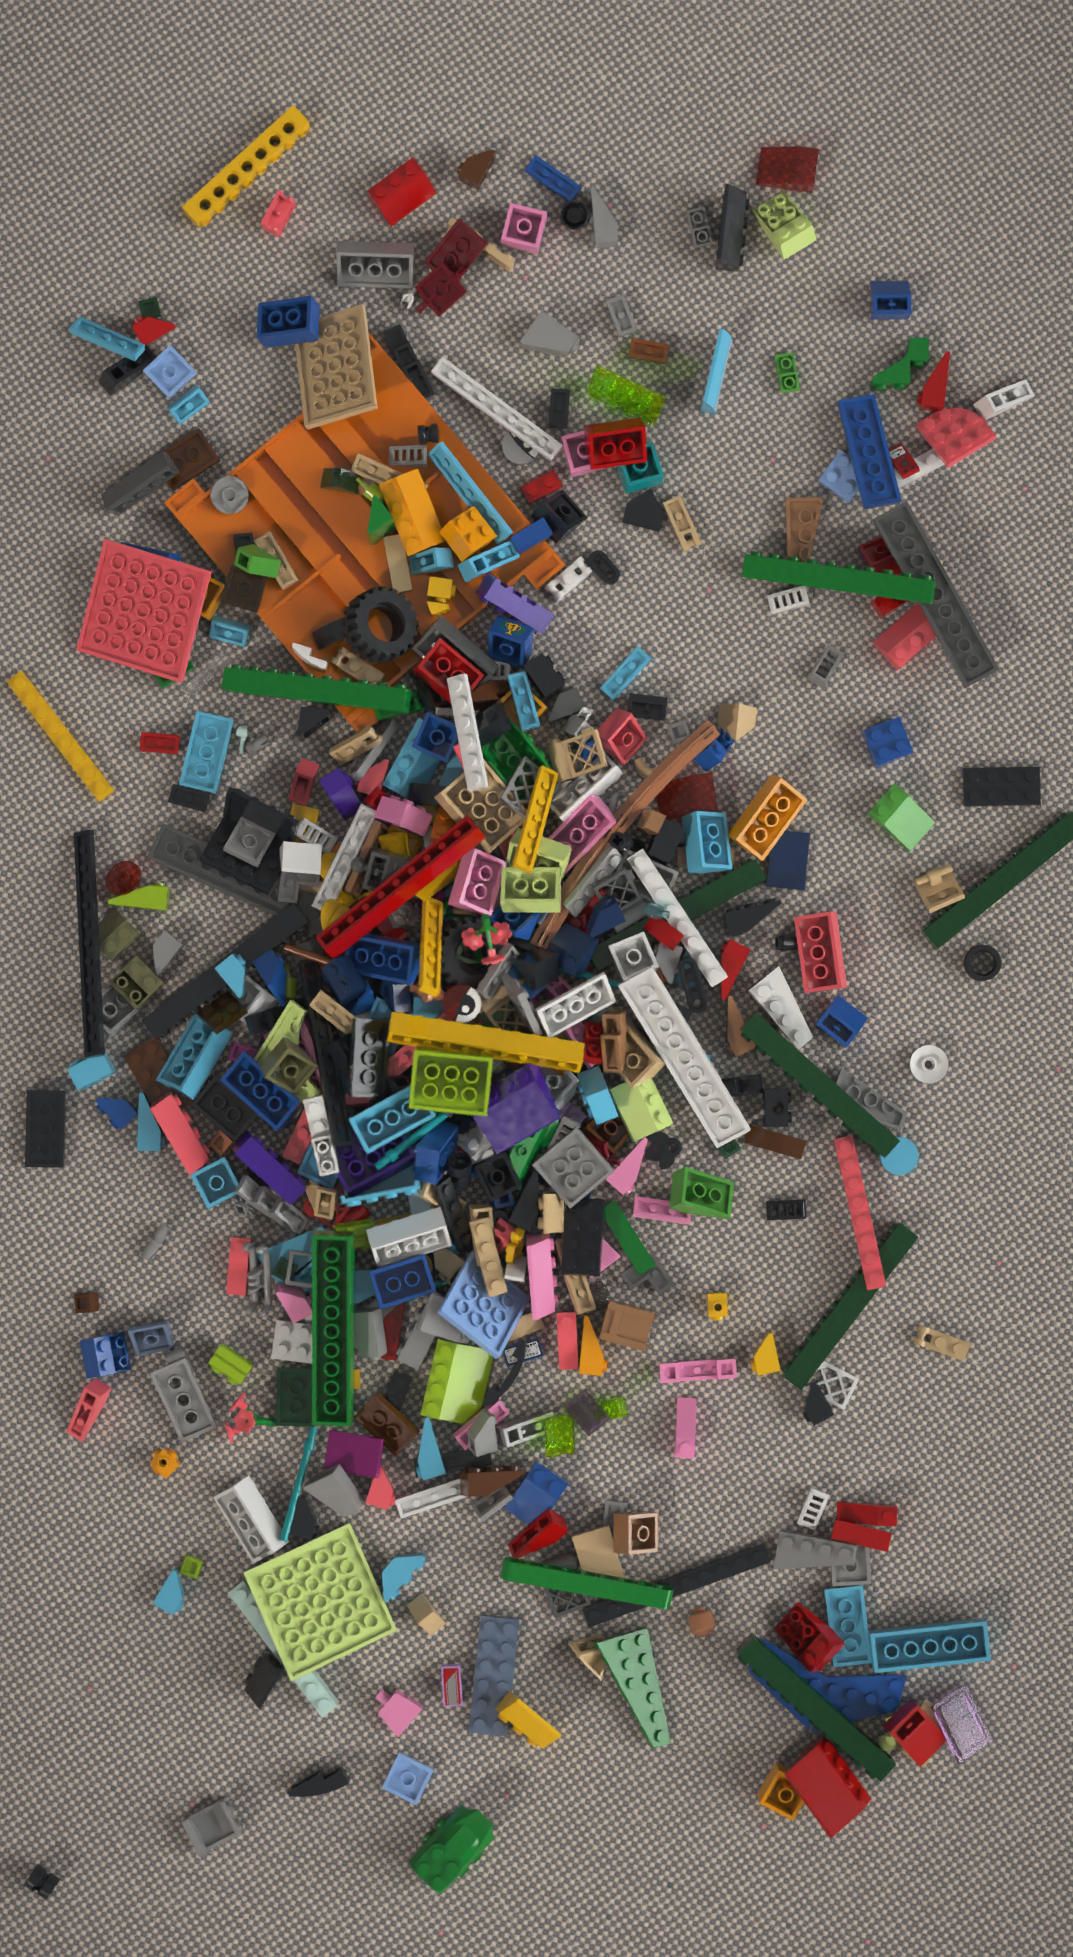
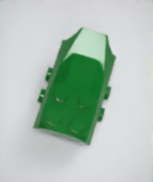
(506, 753)
(526, 1151)
(452, 1847)

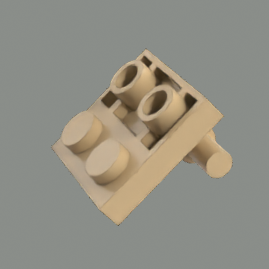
(938, 888)

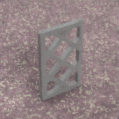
(515, 805)

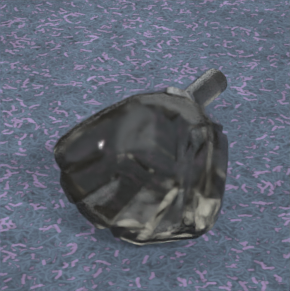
(600, 1294)

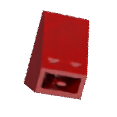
(809, 1637)
(915, 1732)

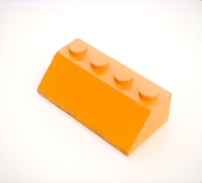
(412, 512)
(767, 817)

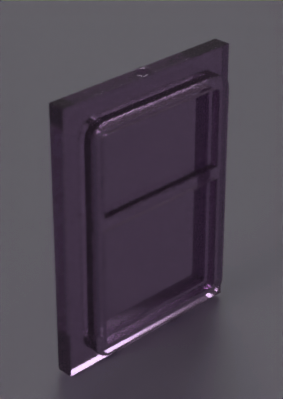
(961, 1723)

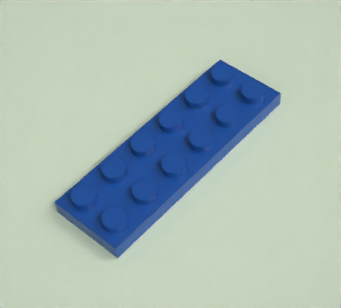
(869, 451)

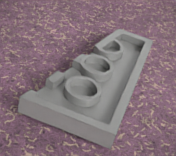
(875, 1104)
(808, 1551)

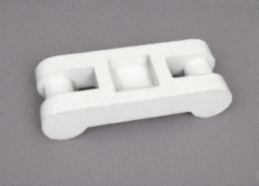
(569, 579)

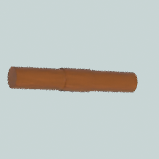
(307, 954)

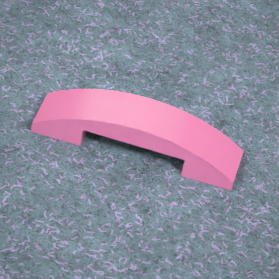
(697, 1370)

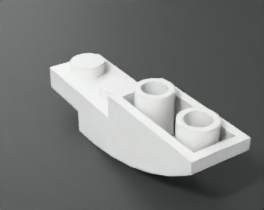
(321, 1137)

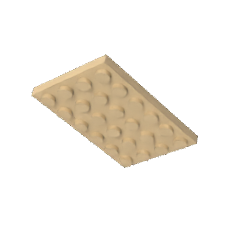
(337, 369)

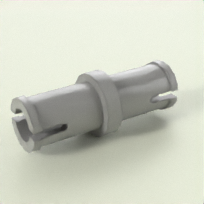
(155, 1241)

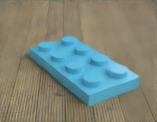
(206, 752)
(848, 1619)

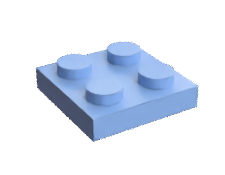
(169, 372)
(840, 477)
(407, 1778)

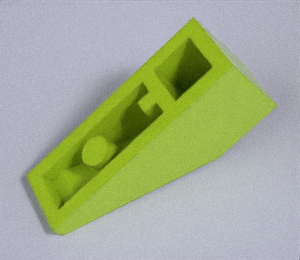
(147, 897)

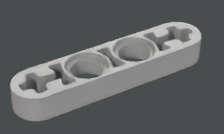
(364, 761)

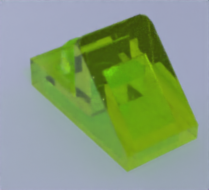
(614, 1407)

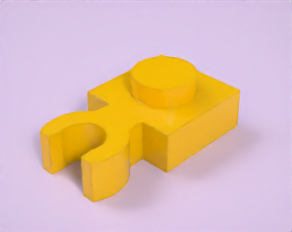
(515, 1247)

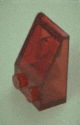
(788, 168)
(687, 795)

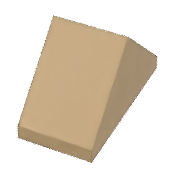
(425, 1614)

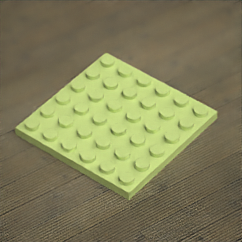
(319, 1602)

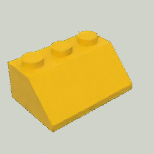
(526, 1721)

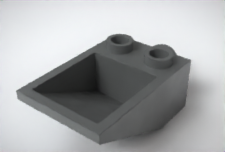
(384, 869)

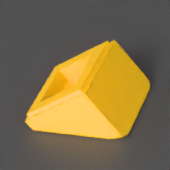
(437, 608)

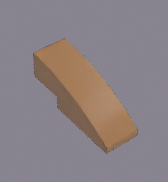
(650, 822)
(614, 1041)

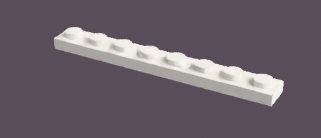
(497, 409)
(678, 918)

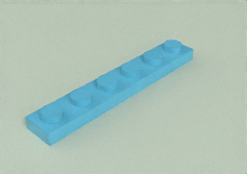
(468, 490)

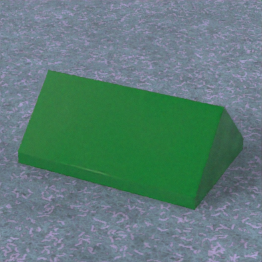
(380, 522)

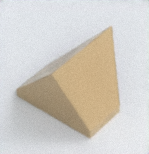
(736, 719)
(322, 1200)
(590, 1654)

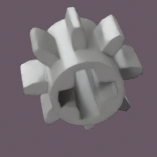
(243, 1207)

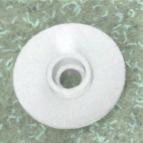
(936, 1057)

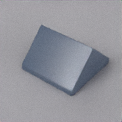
(151, 1337)

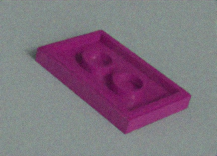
(354, 1453)

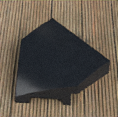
(644, 511)

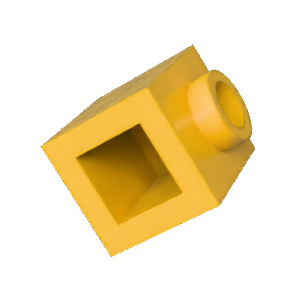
(441, 589)
(717, 1305)

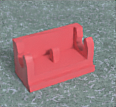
(278, 214)
(502, 1234)

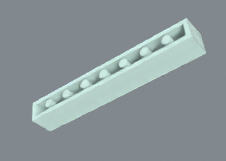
(311, 1683)

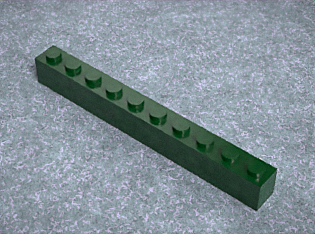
(1001, 882)
(696, 904)
(819, 1084)
(845, 1310)
(815, 1707)

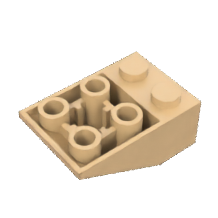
(550, 1213)

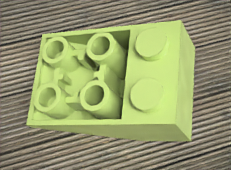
(784, 225)

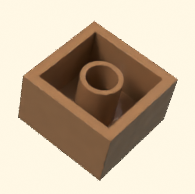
(635, 1532)

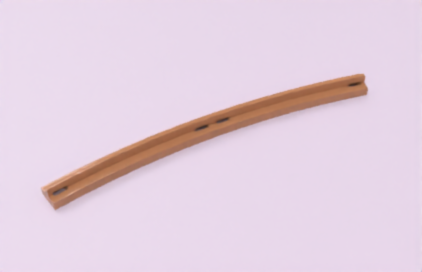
(630, 809)

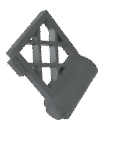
(633, 908)
(570, 1561)

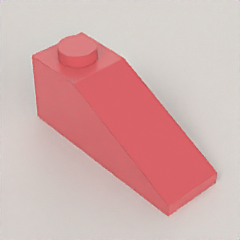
(238, 1266)
(567, 1340)
(88, 1408)

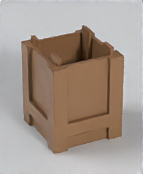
(626, 1325)

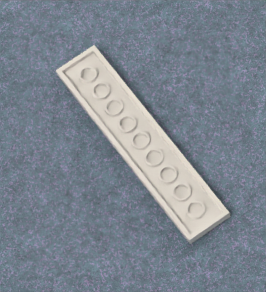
(684, 1057)

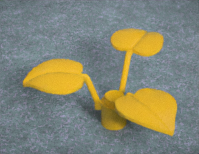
(332, 908)

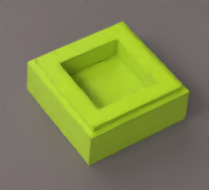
(191, 1566)

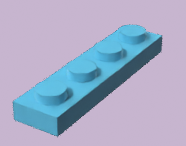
(107, 338)

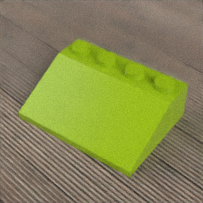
(450, 1081)
(456, 1382)

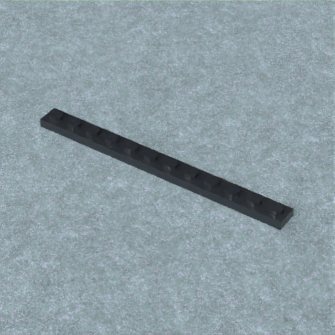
(89, 944)

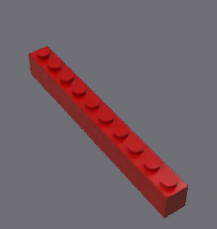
(400, 887)

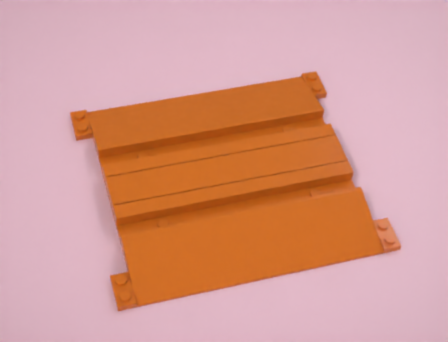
(327, 529)

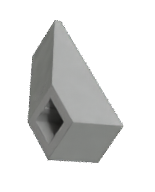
(603, 222)

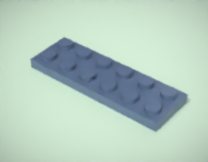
(493, 1673)

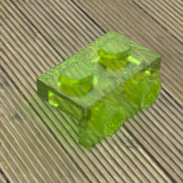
(559, 1435)

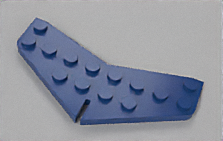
(853, 1695)

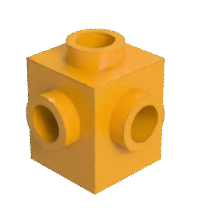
(171, 1459)

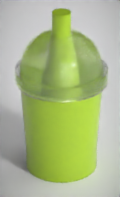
(369, 488)
(291, 979)

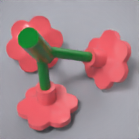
(497, 935)
(245, 1419)

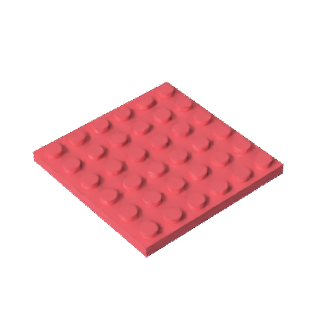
(143, 610)

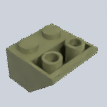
(137, 982)

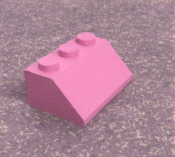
(477, 882)

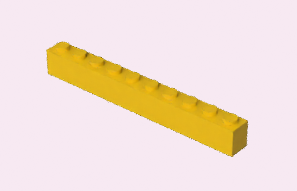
(500, 1043)

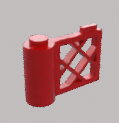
(348, 1215)

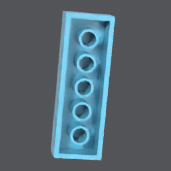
(929, 1645)

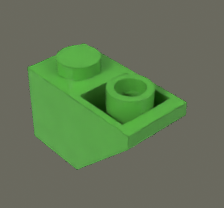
(257, 561)

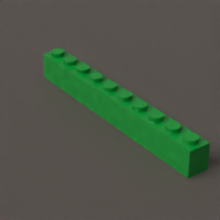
(839, 578)
(317, 690)

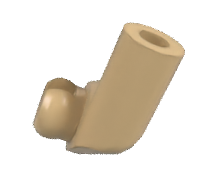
(642, 770)

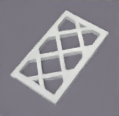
(840, 1373)

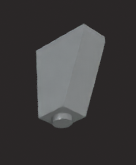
(549, 337)
(369, 1333)
(336, 1491)

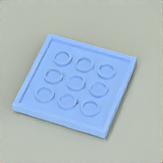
(480, 1317)

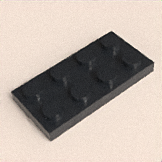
(1001, 786)
(369, 1058)
(45, 1128)
(583, 1238)

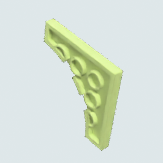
(289, 1027)

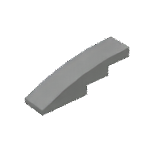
(271, 1205)

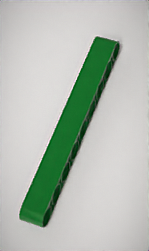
(586, 1583)

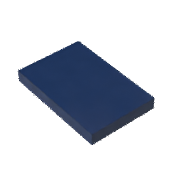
(789, 861)

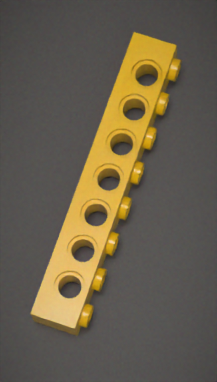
(262, 144)

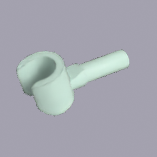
(243, 733)

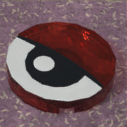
(461, 1003)

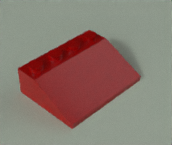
(827, 1786)

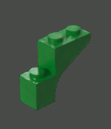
(898, 375)

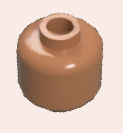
(701, 1622)

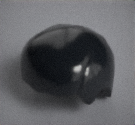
(575, 215)

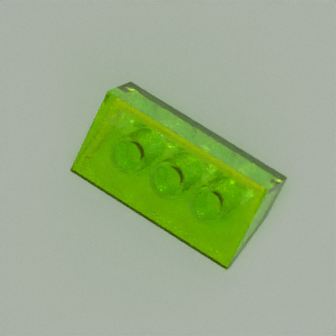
(626, 396)

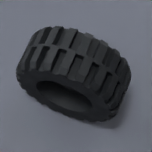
(401, 618)
(450, 971)

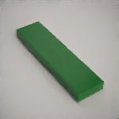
(628, 1238)

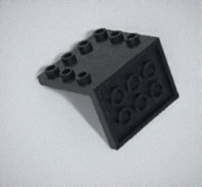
(269, 817)

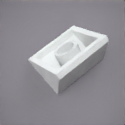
(300, 857)

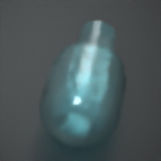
(655, 911)

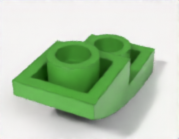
(787, 372)

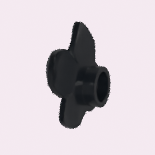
(659, 1150)

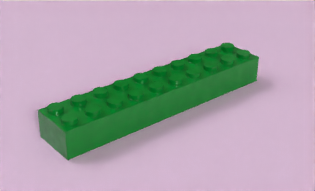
(333, 1327)

